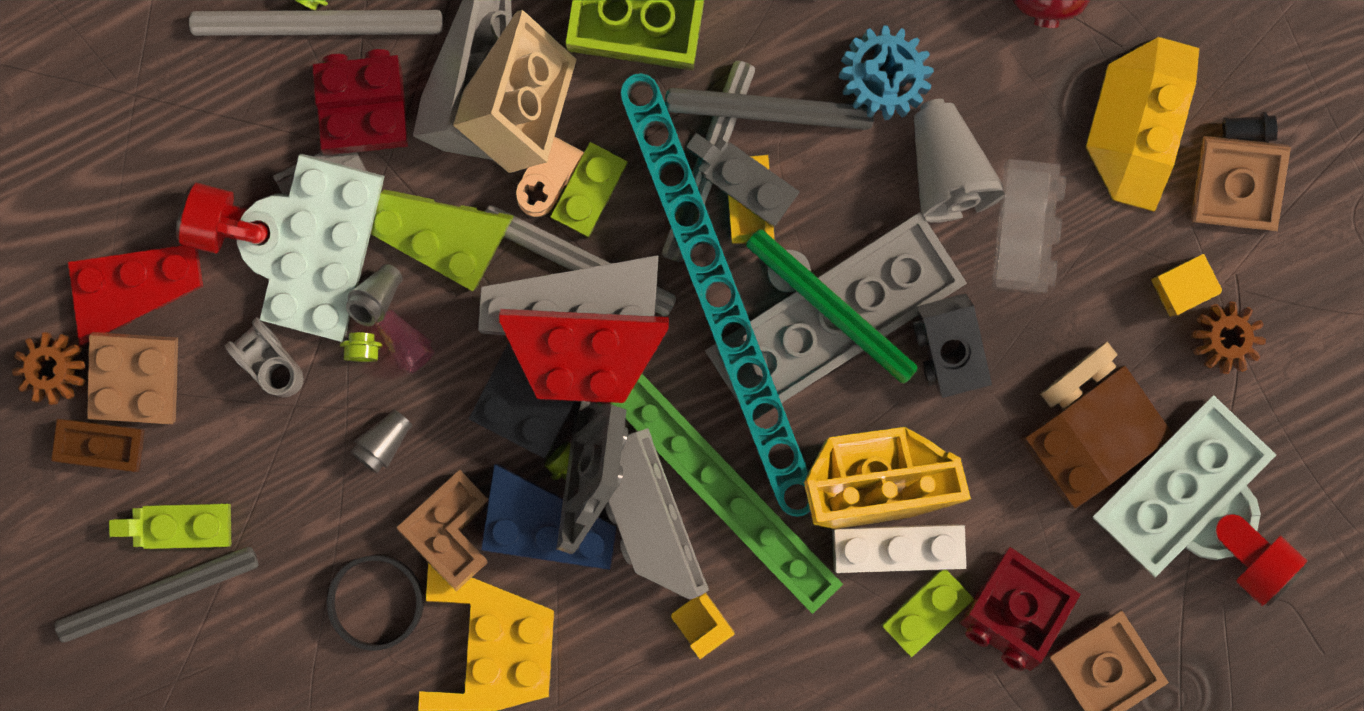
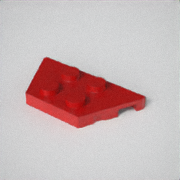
(582, 353)

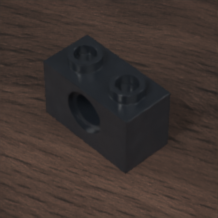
(967, 365)

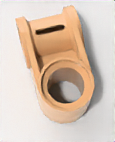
(550, 176)

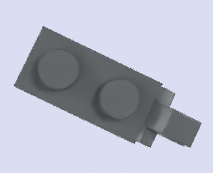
(743, 178)

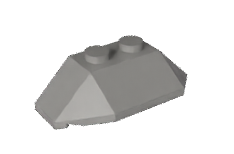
(651, 522)

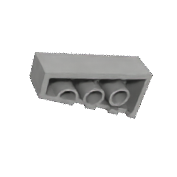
(603, 289)

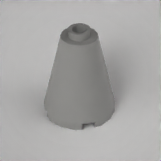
(951, 165)

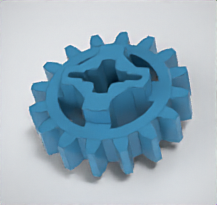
(899, 60)

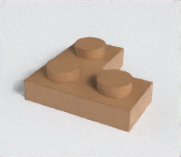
(437, 526)

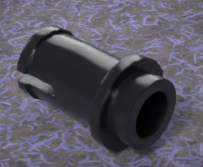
(1258, 129)

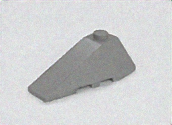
(465, 48)

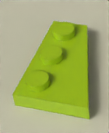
(441, 235)

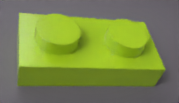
(589, 189)
(927, 612)

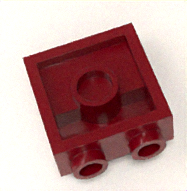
(360, 103)
(1019, 611)

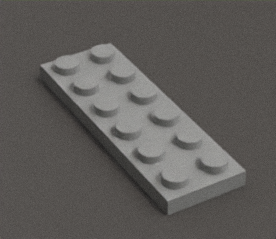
(877, 282)

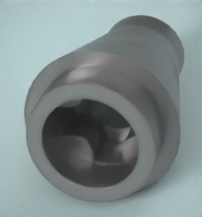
(373, 296)
(381, 442)

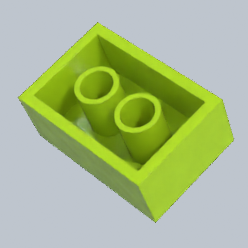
(637, 30)

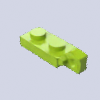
(176, 526)

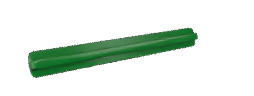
(831, 306)

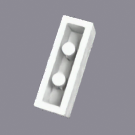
(899, 548)

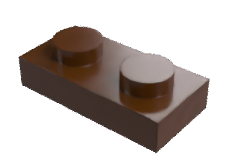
(98, 445)

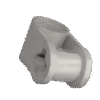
(260, 354)

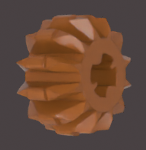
(1230, 354)
(35, 366)

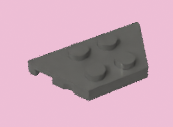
(592, 469)

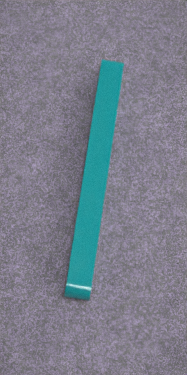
(716, 273)

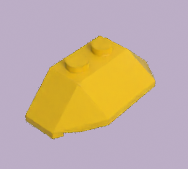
(1142, 120)
(882, 478)

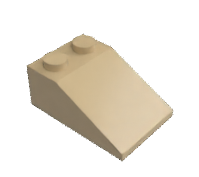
(517, 96)

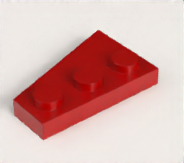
(127, 286)

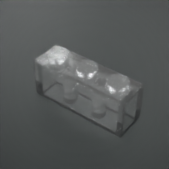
(1028, 227)

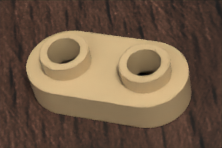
(1066, 387)

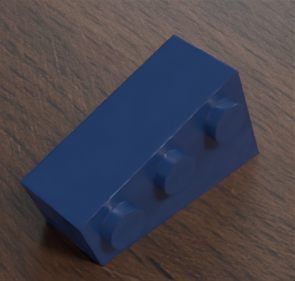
(526, 523)

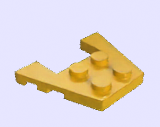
(505, 648)

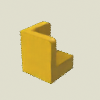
(1187, 285)
(702, 624)

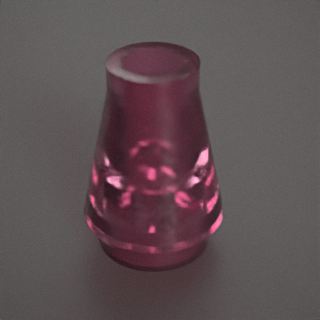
(405, 343)

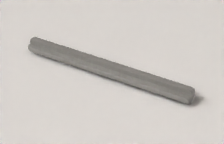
(316, 22)

